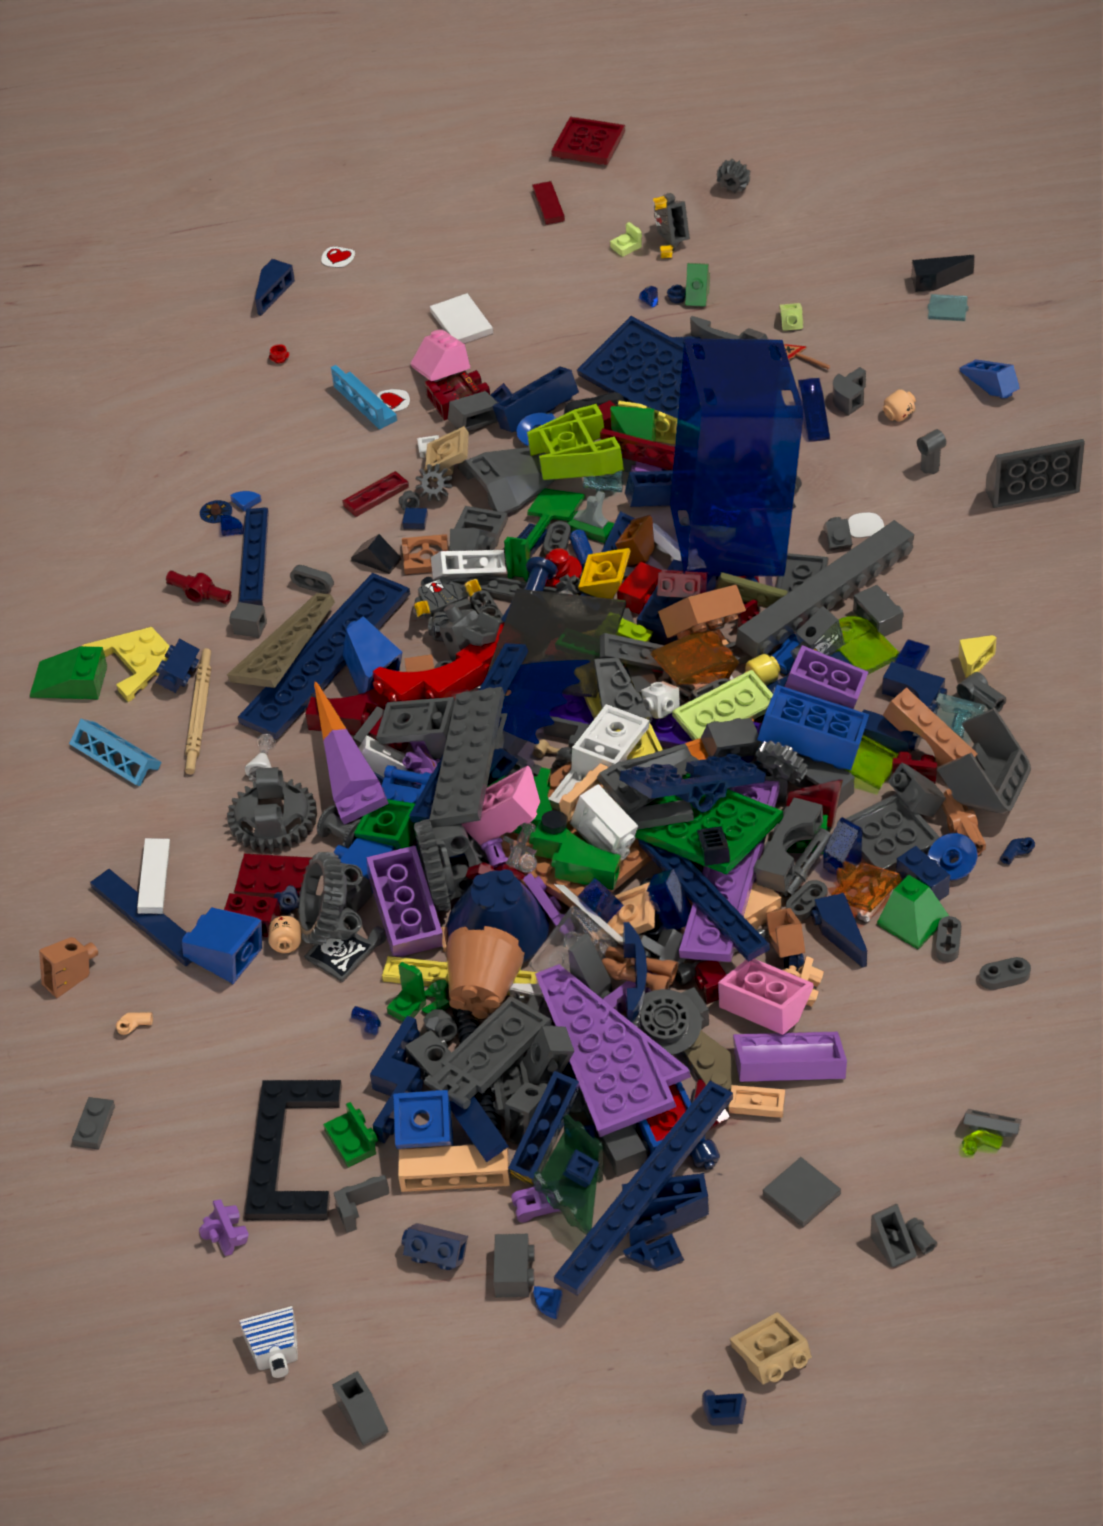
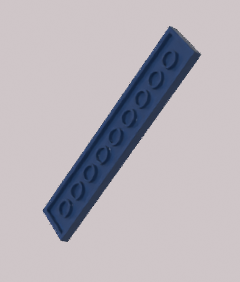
(321, 657)

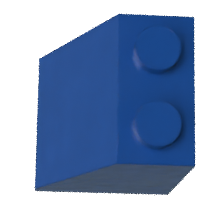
(367, 650)
(224, 943)

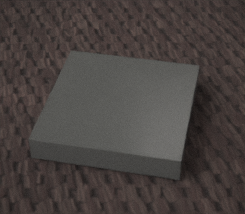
(801, 1191)

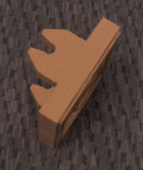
(408, 544)

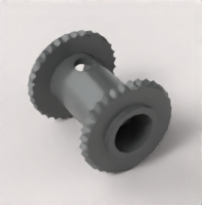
(331, 823)

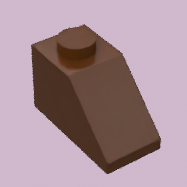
(639, 539)

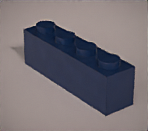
(537, 397)

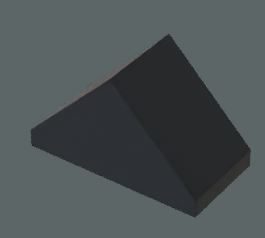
(377, 555)

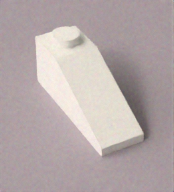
(467, 563)

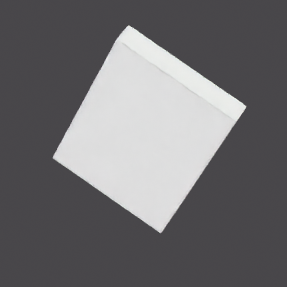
(461, 318)

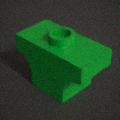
(697, 284)

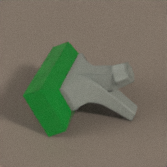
(592, 520)

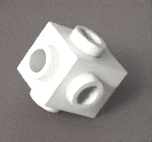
(660, 699)

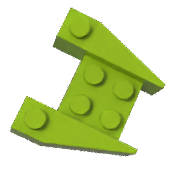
(571, 446)

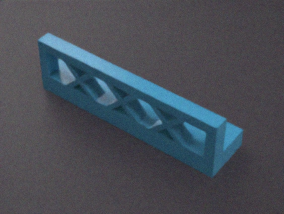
(362, 398)
(119, 745)

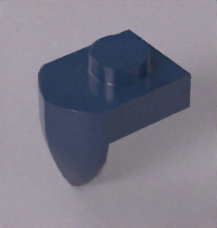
(724, 1408)

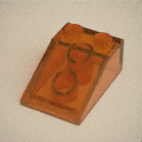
(696, 659)

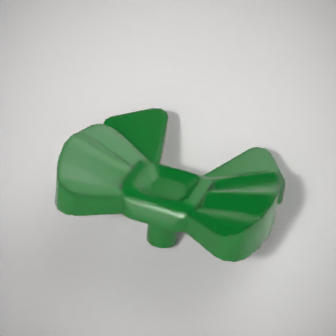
(438, 991)

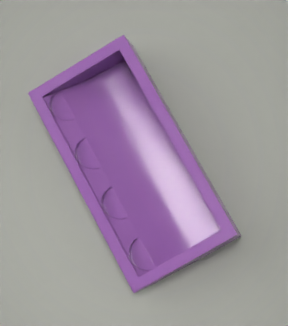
(789, 1056)

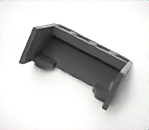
(997, 772)

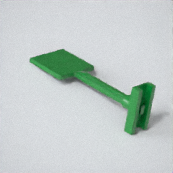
(548, 505)

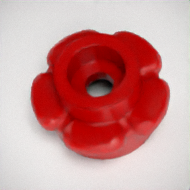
(278, 353)

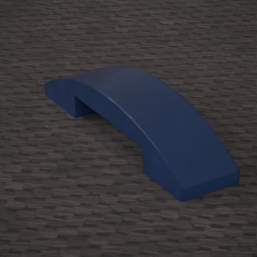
(634, 949)

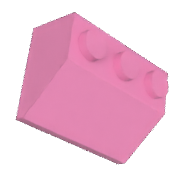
(440, 356)
(506, 806)
(764, 995)

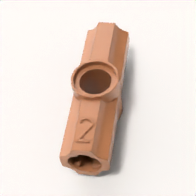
(962, 820)

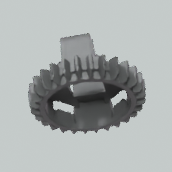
(268, 818)
(438, 845)
(323, 914)

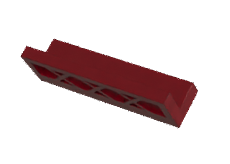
(642, 449)

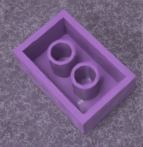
(826, 678)

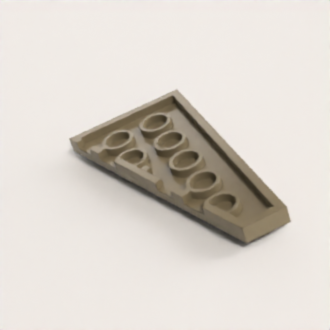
(276, 653)

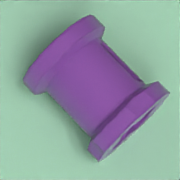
(494, 852)

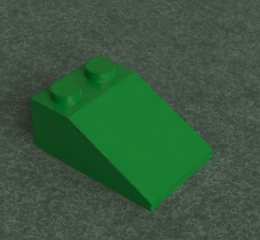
(71, 674)

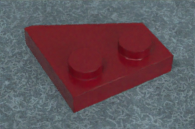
(825, 794)

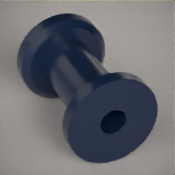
(540, 571)

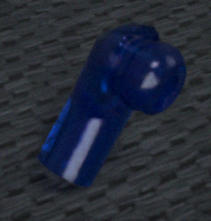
(369, 1017)

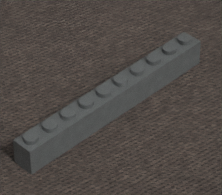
(824, 589)

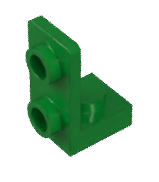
(412, 996)

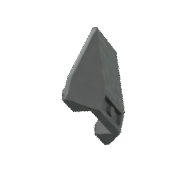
(507, 476)

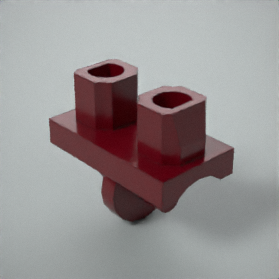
(926, 767)

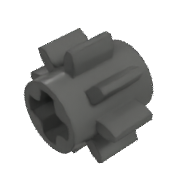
(569, 584)

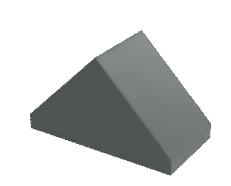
(892, 1236)

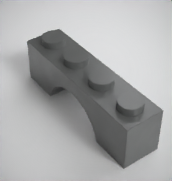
(799, 823)

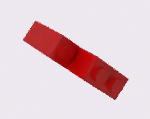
(435, 683)

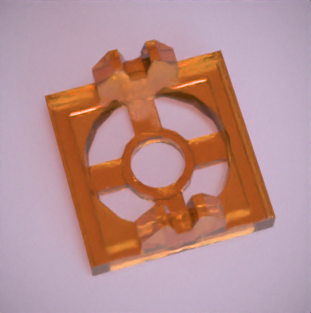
(879, 886)

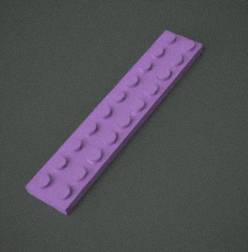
(701, 936)

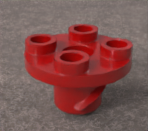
(565, 564)

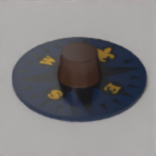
(212, 511)

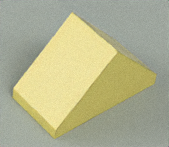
(976, 653)

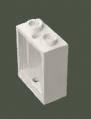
(603, 822)

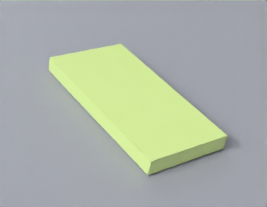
(739, 698)

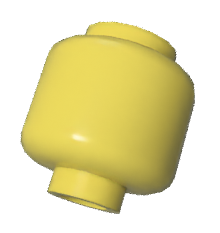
(765, 668)

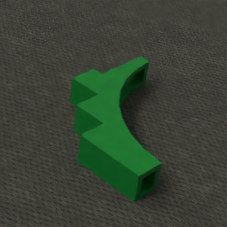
(570, 855)

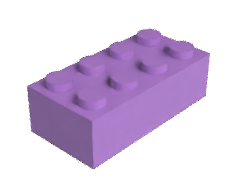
(404, 902)

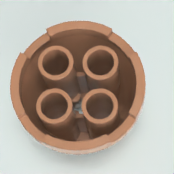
(481, 968)

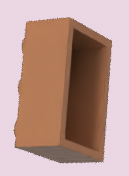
(702, 611)

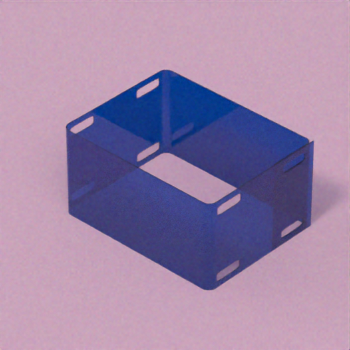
(735, 457)

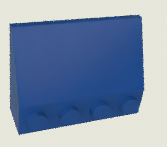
(813, 727)

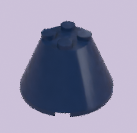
(505, 904)

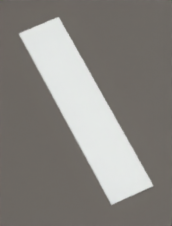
(589, 912)

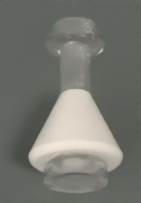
(265, 743)

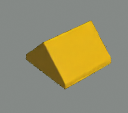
(604, 573)

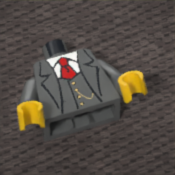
(671, 222)
(439, 593)

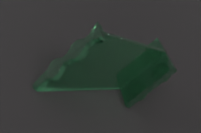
(563, 1193)

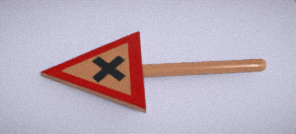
(794, 350)

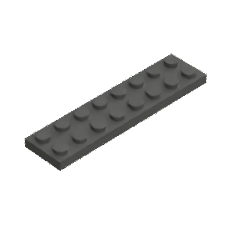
(467, 757)

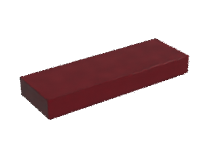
(548, 202)
(375, 494)

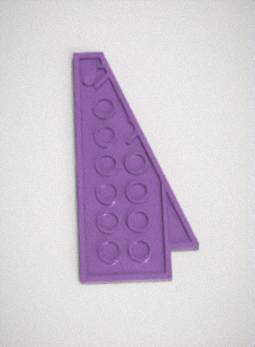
(615, 1062)

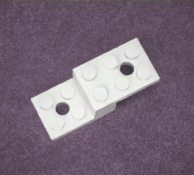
(602, 746)

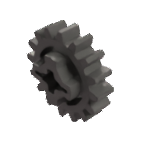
(781, 762)

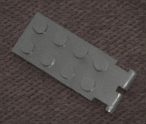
(488, 1051)

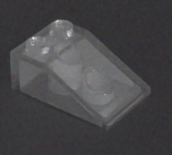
(566, 933)

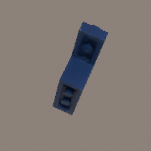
(395, 1076)

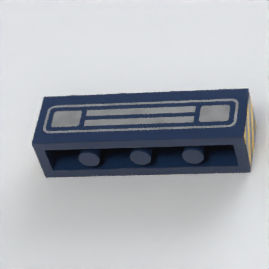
(544, 1127)

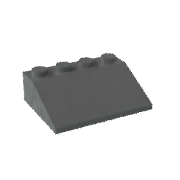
(1035, 473)

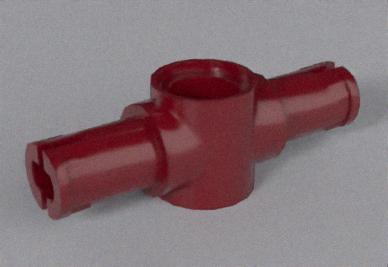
(198, 587)

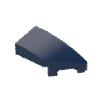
(656, 1255)

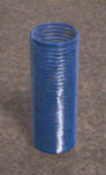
(583, 543)

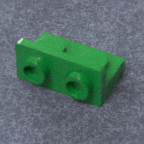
(351, 1136)

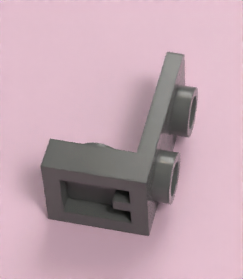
(566, 729)
(351, 1196)

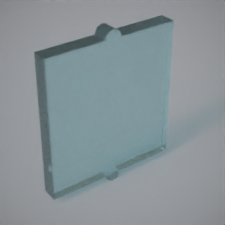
(948, 307)

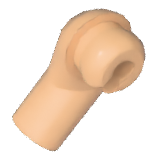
(132, 1020)

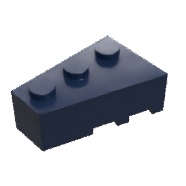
(676, 1205)

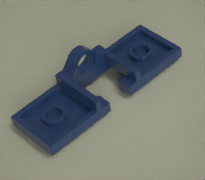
(707, 778)

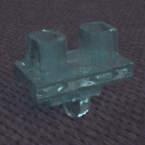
(607, 482)

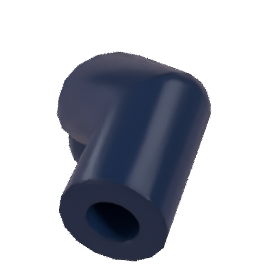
(1017, 847)

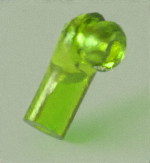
(980, 1138)

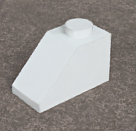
(381, 755)

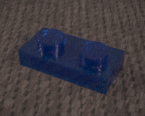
(913, 654)

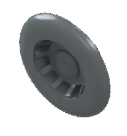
(665, 1016)

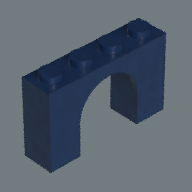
(895, 680)

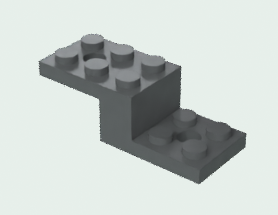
(427, 722)

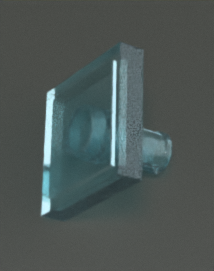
(961, 708)

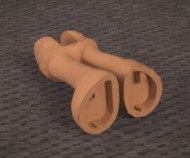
(619, 969)

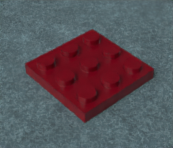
(588, 140)

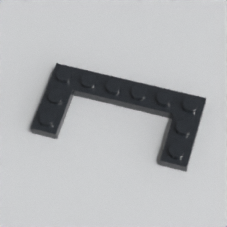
(263, 1198)

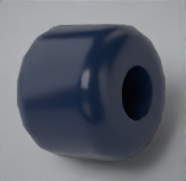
(705, 1154)

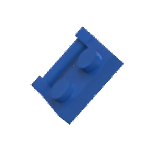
(400, 792)

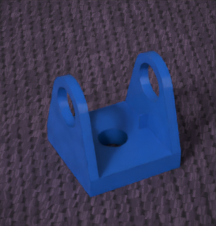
(435, 1132)

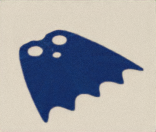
(534, 693)

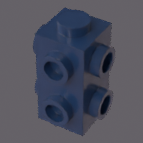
(174, 670)
(434, 1245)

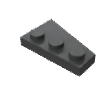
(616, 688)

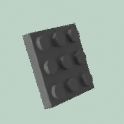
(890, 831)

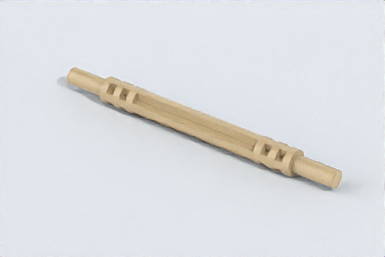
(198, 711)

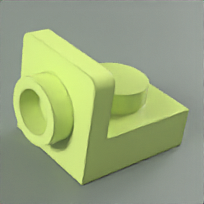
(627, 242)
(791, 316)

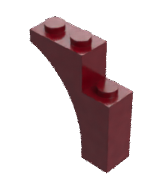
(351, 710)

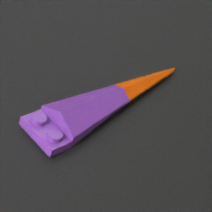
(351, 778)

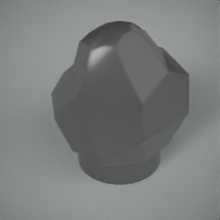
(441, 1024)

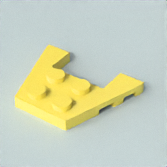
(140, 652)

